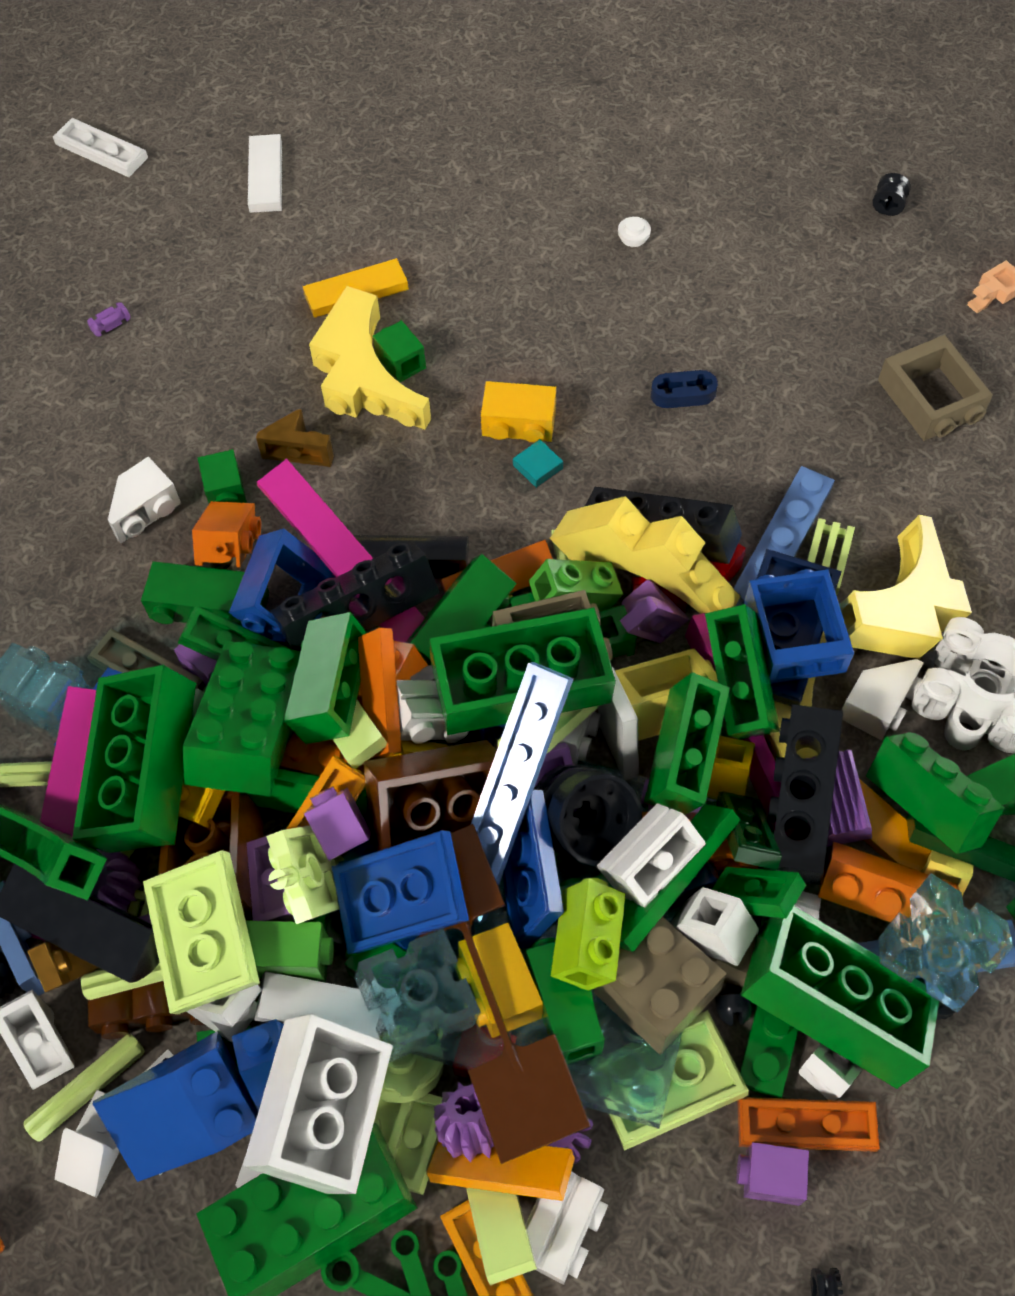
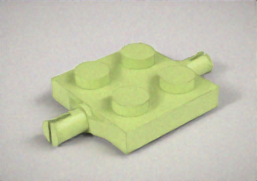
(303, 873)

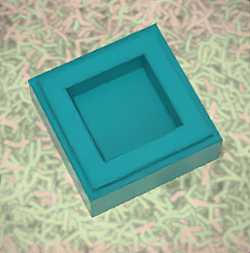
(538, 463)

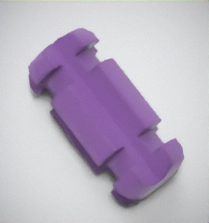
(108, 319)

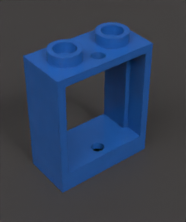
(291, 556)
(805, 660)

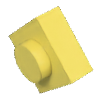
(949, 869)

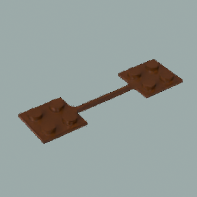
(528, 1088)

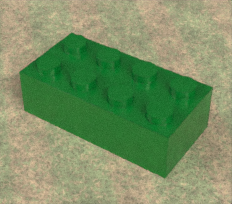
(484, 667)
(240, 720)
(135, 760)
(842, 997)
(282, 1232)

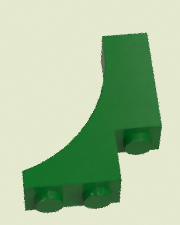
(49, 853)
(566, 1008)

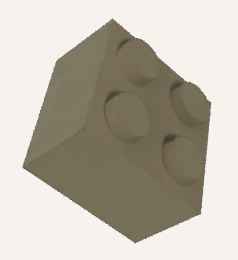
(662, 985)

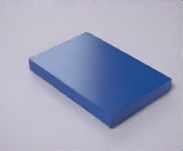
(532, 876)
(399, 892)

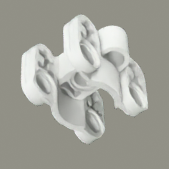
(970, 687)

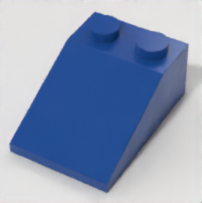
(179, 1109)

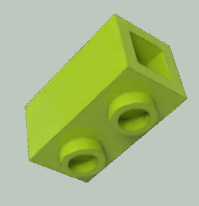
(588, 934)

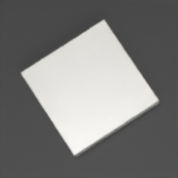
(620, 731)

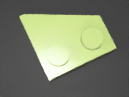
(410, 1137)

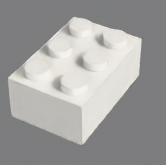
(319, 1105)

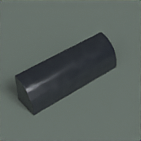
(444, 553)
(82, 927)

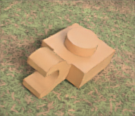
(995, 283)

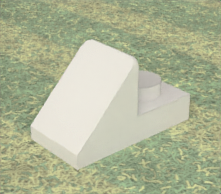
(229, 1014)
(33, 1039)
(829, 1072)
(86, 1153)

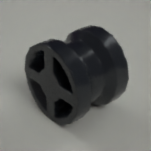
(891, 194)

